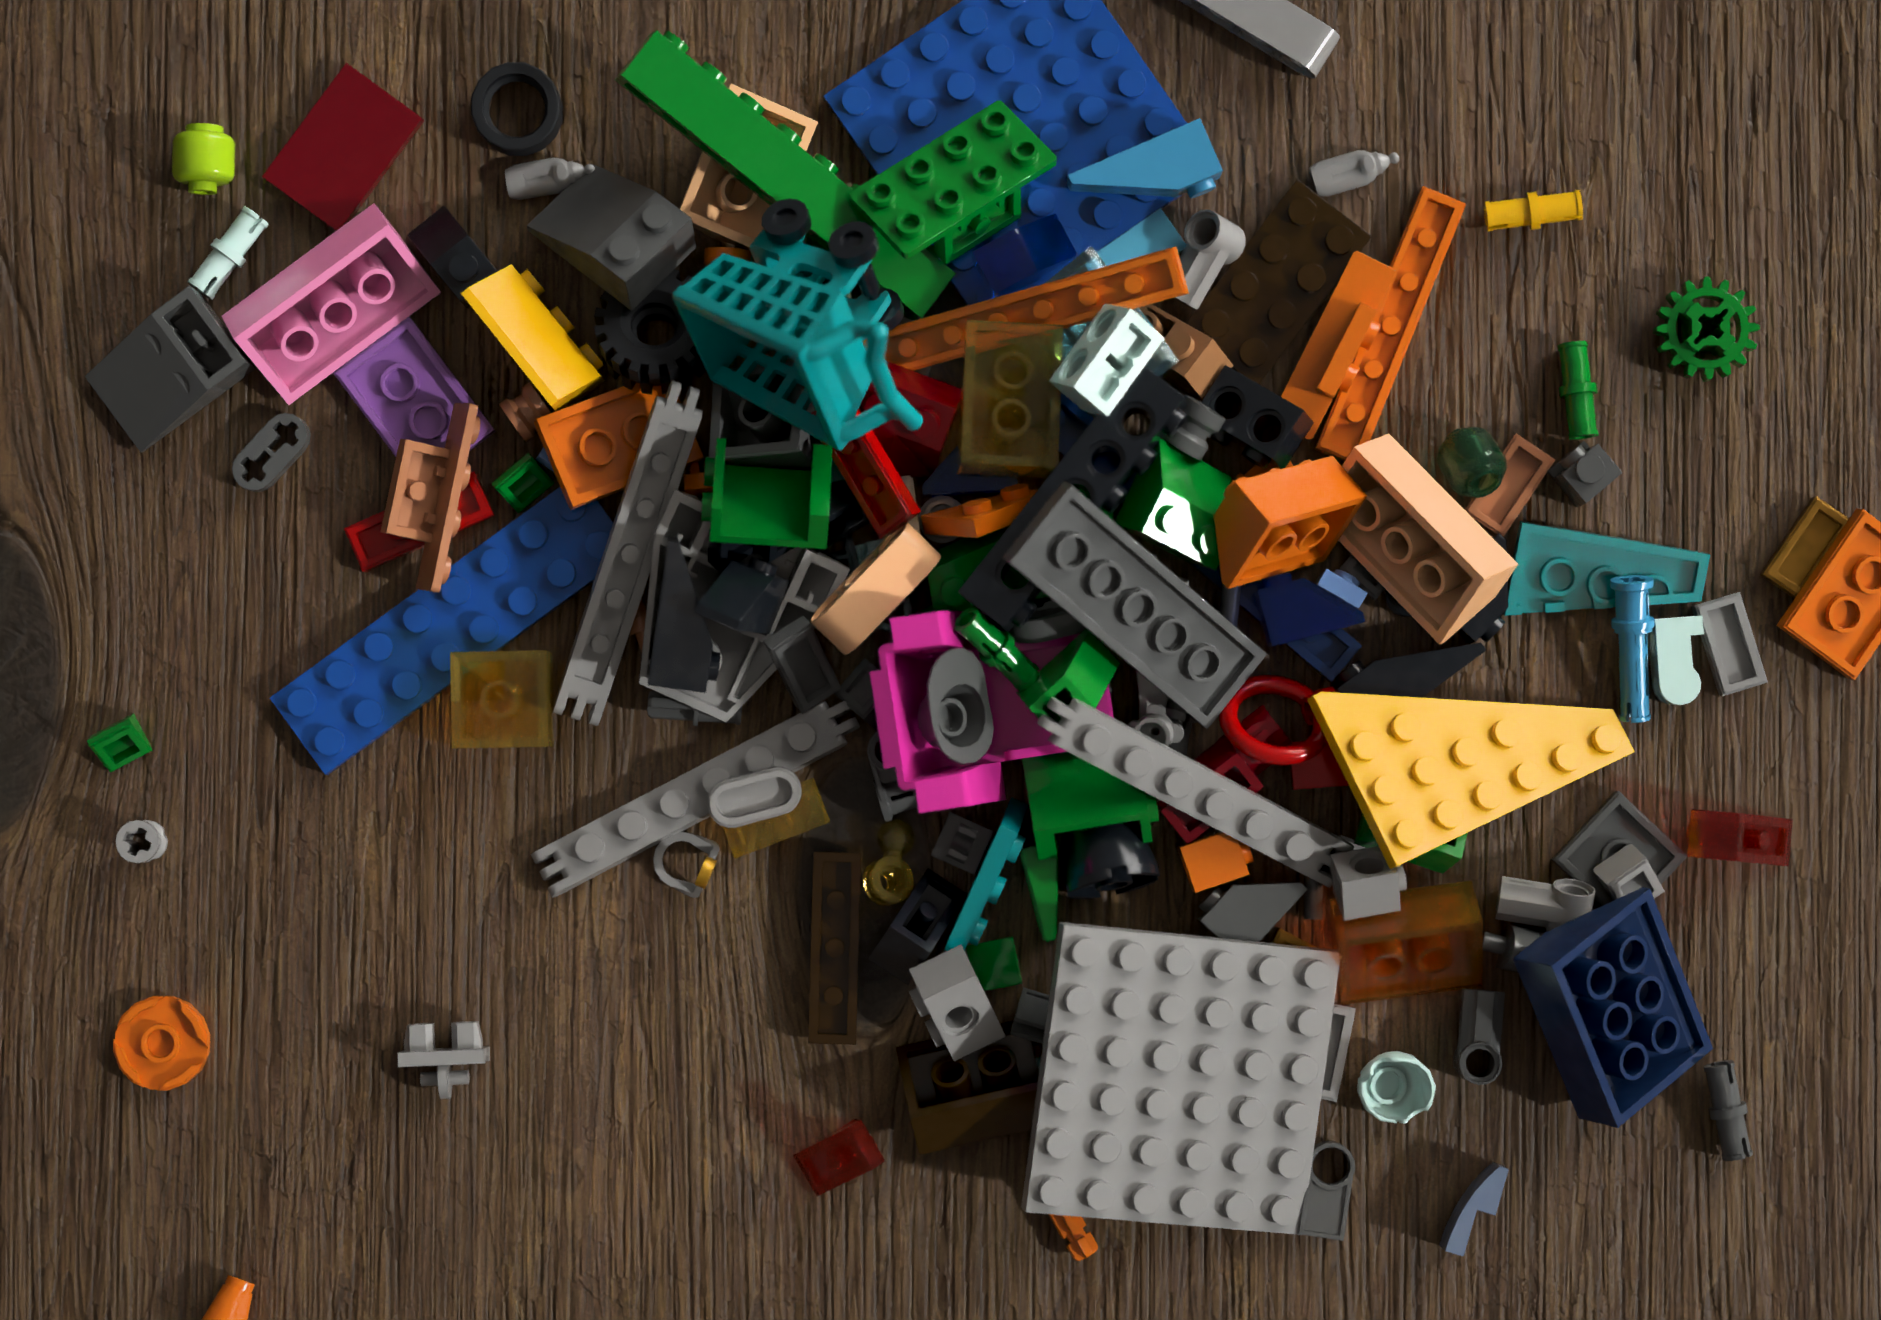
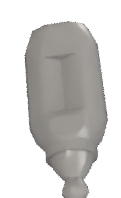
(1349, 171)
(543, 177)

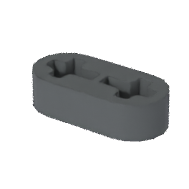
(263, 444)

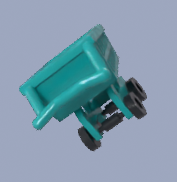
(800, 307)

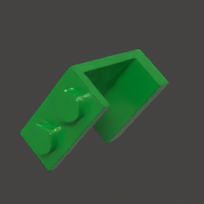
(768, 503)
(1076, 795)

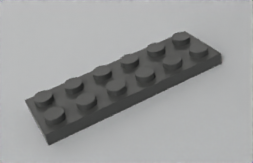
(1134, 604)

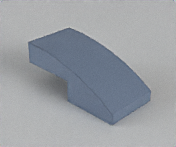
(1481, 1195)

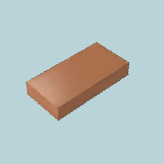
(1523, 474)

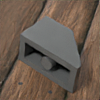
(1248, 909)

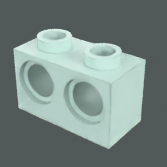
(1106, 359)

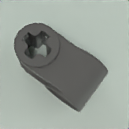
(887, 785)

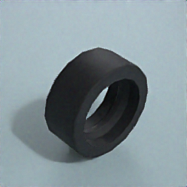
(505, 74)

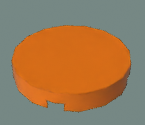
(161, 1043)

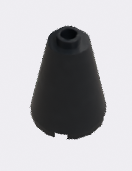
(1108, 860)

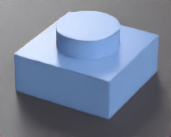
(1342, 586)

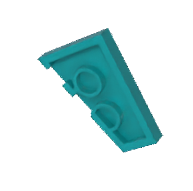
(988, 882)

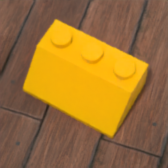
(535, 336)

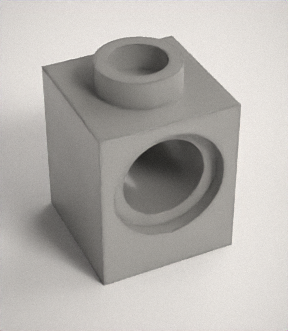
(1366, 883)

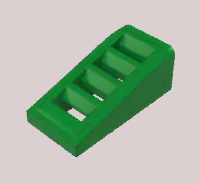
(1043, 889)

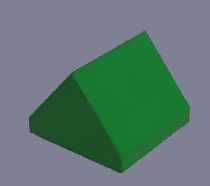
(522, 482)
(120, 743)

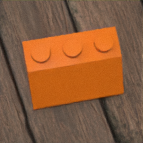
(1283, 519)

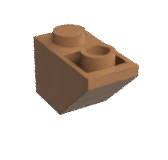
(1198, 354)

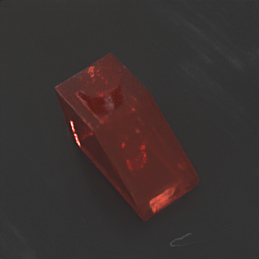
(1739, 837)

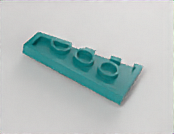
(1574, 569)

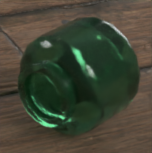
(1471, 462)

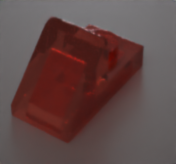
(839, 1157)

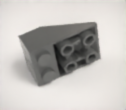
(169, 368)

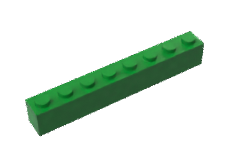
(767, 158)

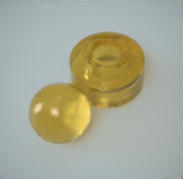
(895, 840)

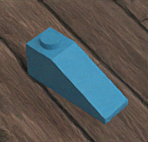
(1162, 166)

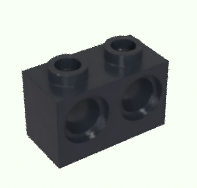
(1258, 412)

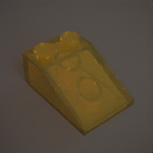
(1007, 401)

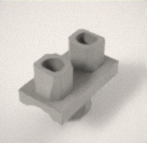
(421, 1051)

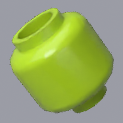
(203, 158)

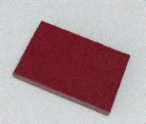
(343, 148)

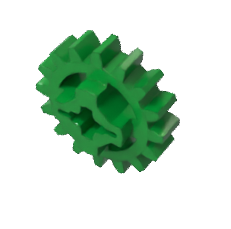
(1720, 341)

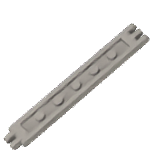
(628, 554)
(1193, 788)
(684, 799)

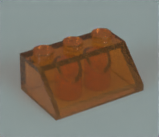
(1412, 951)

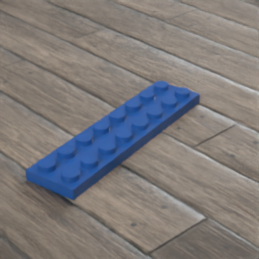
(481, 607)

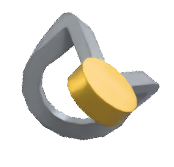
(708, 846)

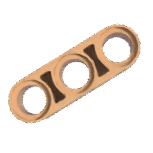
(875, 588)

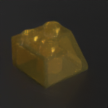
(502, 699)

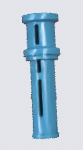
(1632, 626)

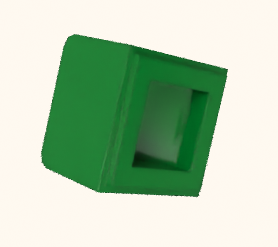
(995, 963)

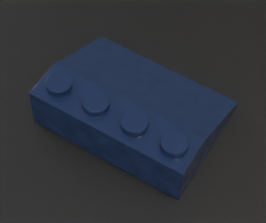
(1614, 1007)

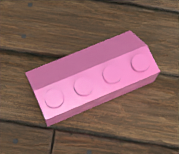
(330, 304)

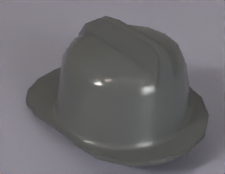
(957, 707)

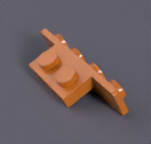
(1337, 337)

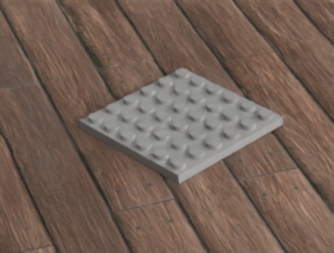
(1180, 1079)

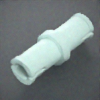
(228, 252)

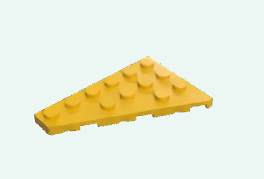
(1453, 765)

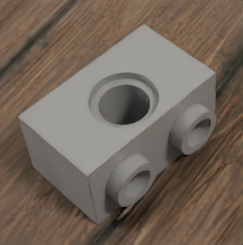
(956, 1003)

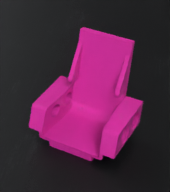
(901, 688)

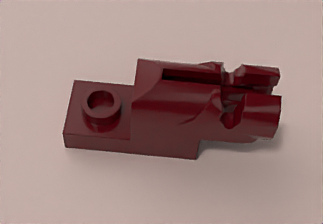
(1231, 763)

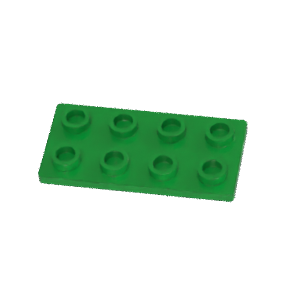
(956, 186)

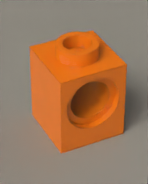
(1214, 861)

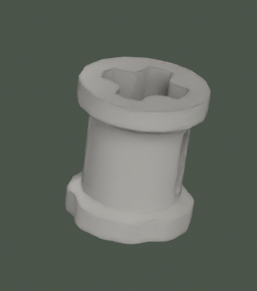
(128, 847)

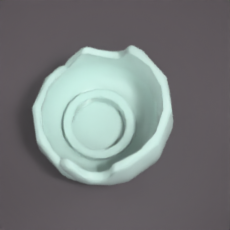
(1395, 1087)

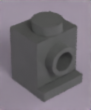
(1584, 473)

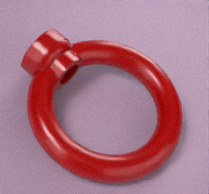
(1266, 752)

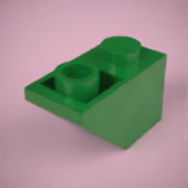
(1077, 671)

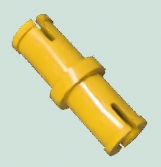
(1533, 210)

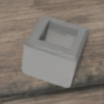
(1626, 873)

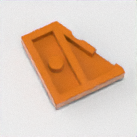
(979, 515)

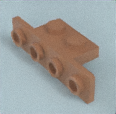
(428, 491)

